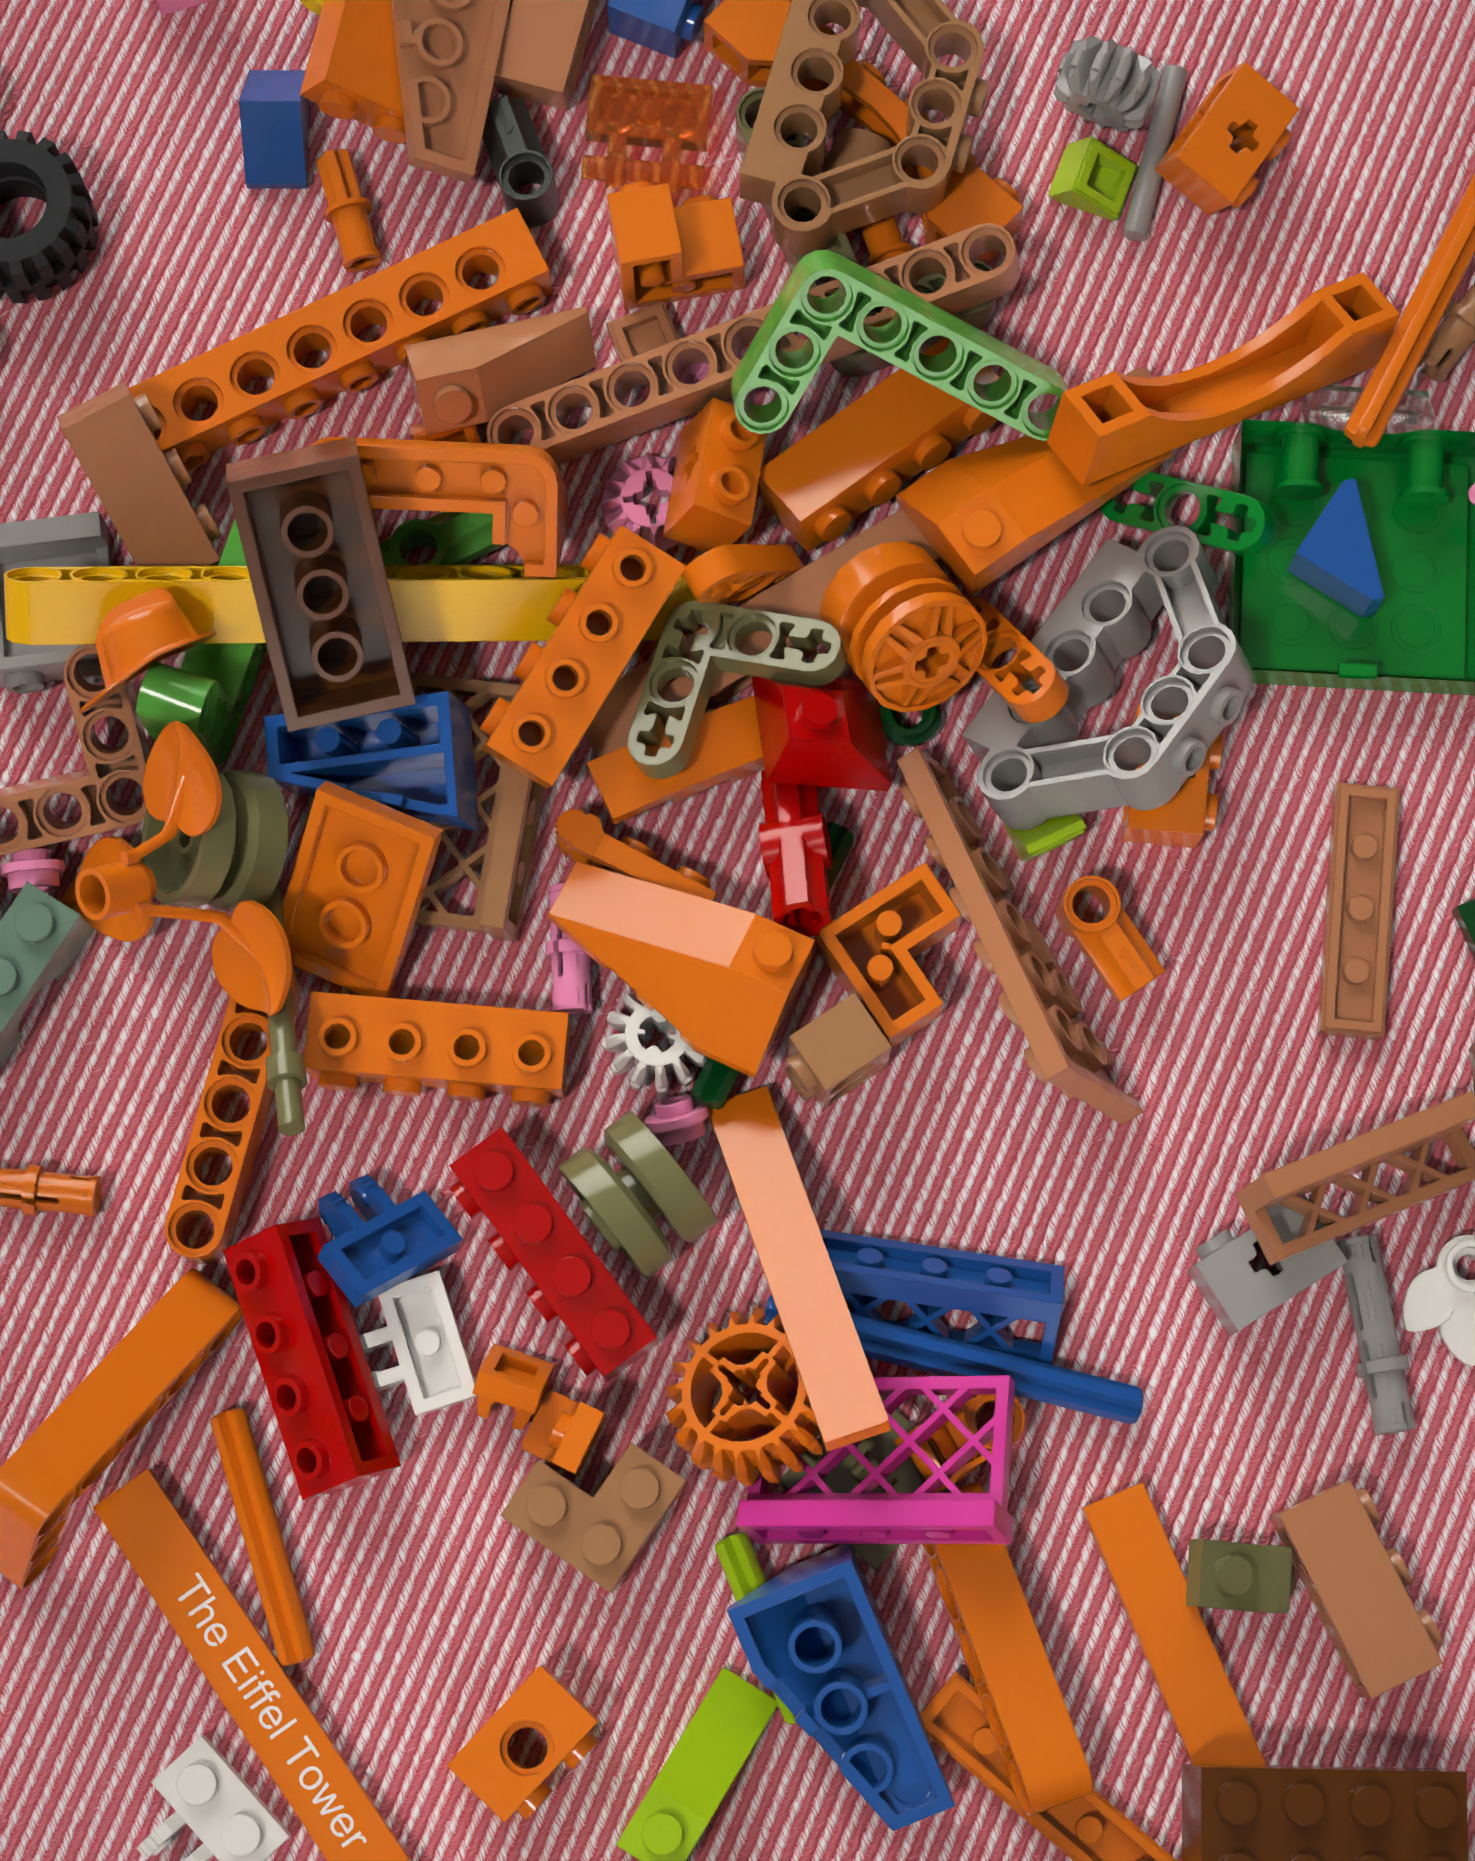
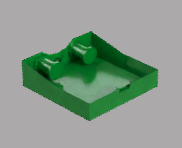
(1421, 542)

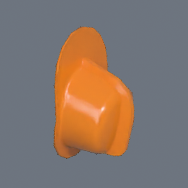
(137, 635)

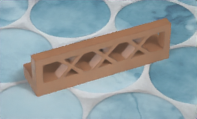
(1360, 1154)

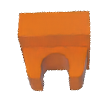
(512, 1381)

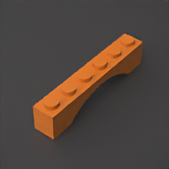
(746, 41)
(1133, 419)

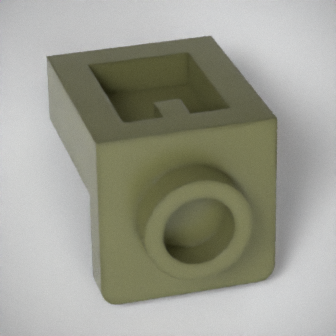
(1239, 1576)

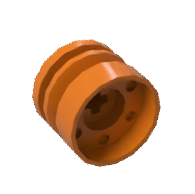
(904, 626)

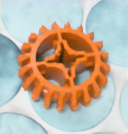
(716, 1441)

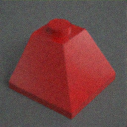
(821, 734)

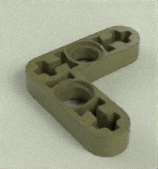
(721, 652)

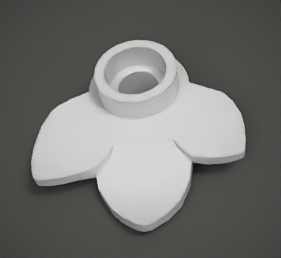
(1445, 1300)

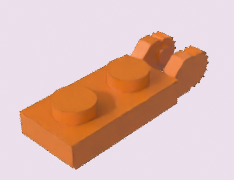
(584, 841)

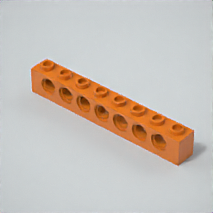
(332, 324)

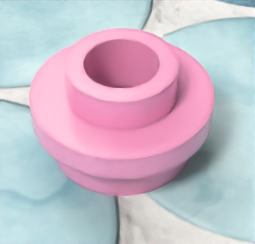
(34, 867)
(677, 1120)

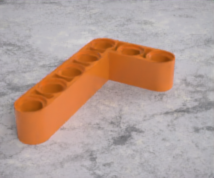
(104, 1417)

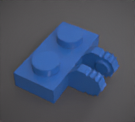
(386, 1248)

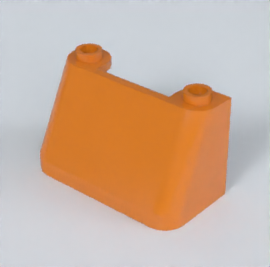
(505, 480)

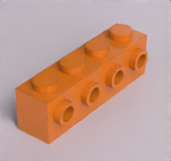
(867, 453)
(582, 657)
(437, 1046)

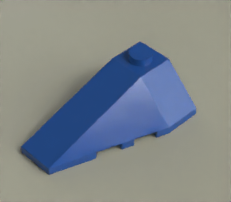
(833, 1665)

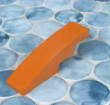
(723, 750)

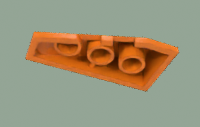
(1004, 505)
(697, 962)

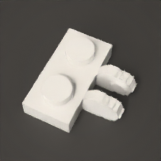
(425, 1343)
(216, 1807)

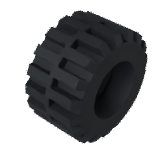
(66, 229)

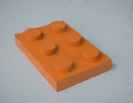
(357, 890)

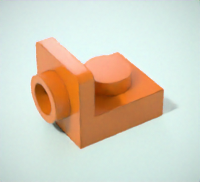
(564, 1432)

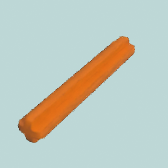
(262, 1537)

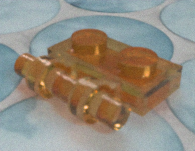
(647, 115)

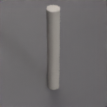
(1155, 147)

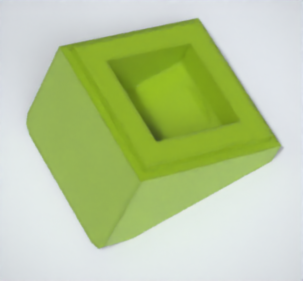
(1093, 178)
(1045, 837)

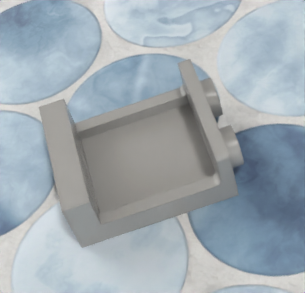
(48, 542)

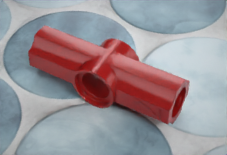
(796, 856)

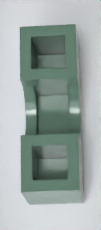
(36, 945)

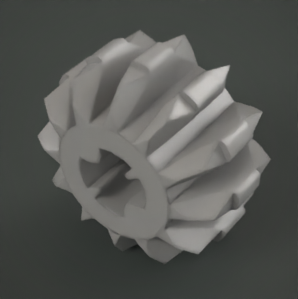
(1107, 84)

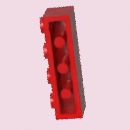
(554, 1254)
(311, 1359)

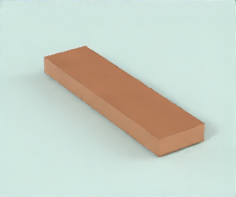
(1358, 911)

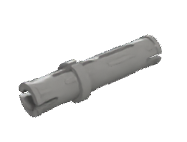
(1376, 1336)

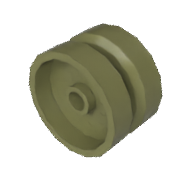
(235, 858)
(638, 1194)

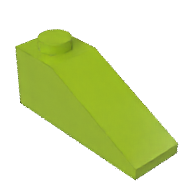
(698, 1771)

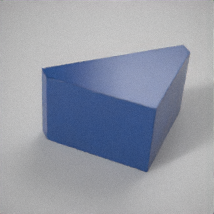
(275, 130)
(1340, 555)

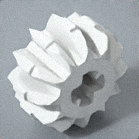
(649, 1060)

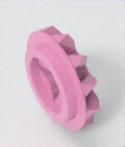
(628, 485)

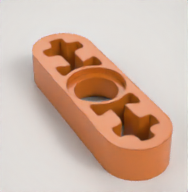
(739, 571)
(1026, 663)

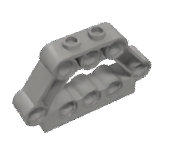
(1086, 639)

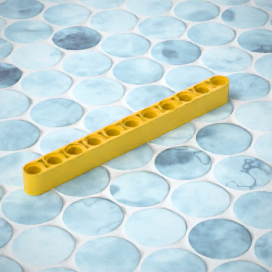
(429, 601)

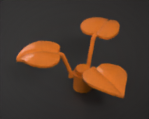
(118, 889)

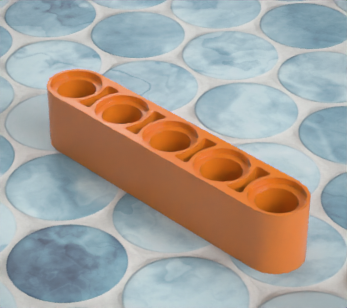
(214, 1137)
(1011, 1672)

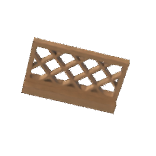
(510, 836)

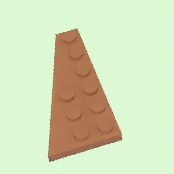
(446, 78)
(1033, 983)

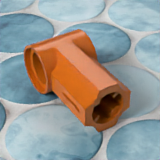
(1113, 943)

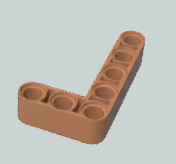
(88, 786)

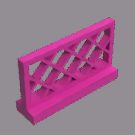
(896, 1516)

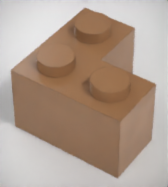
(602, 1531)

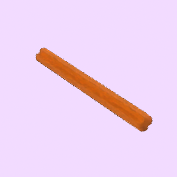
(1415, 327)

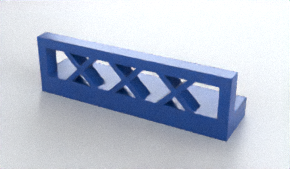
(946, 1279)

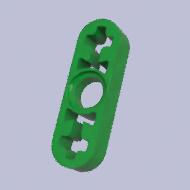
(1221, 537)

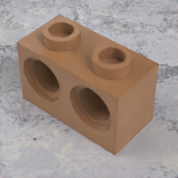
(836, 1053)

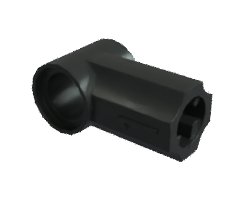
(519, 160)

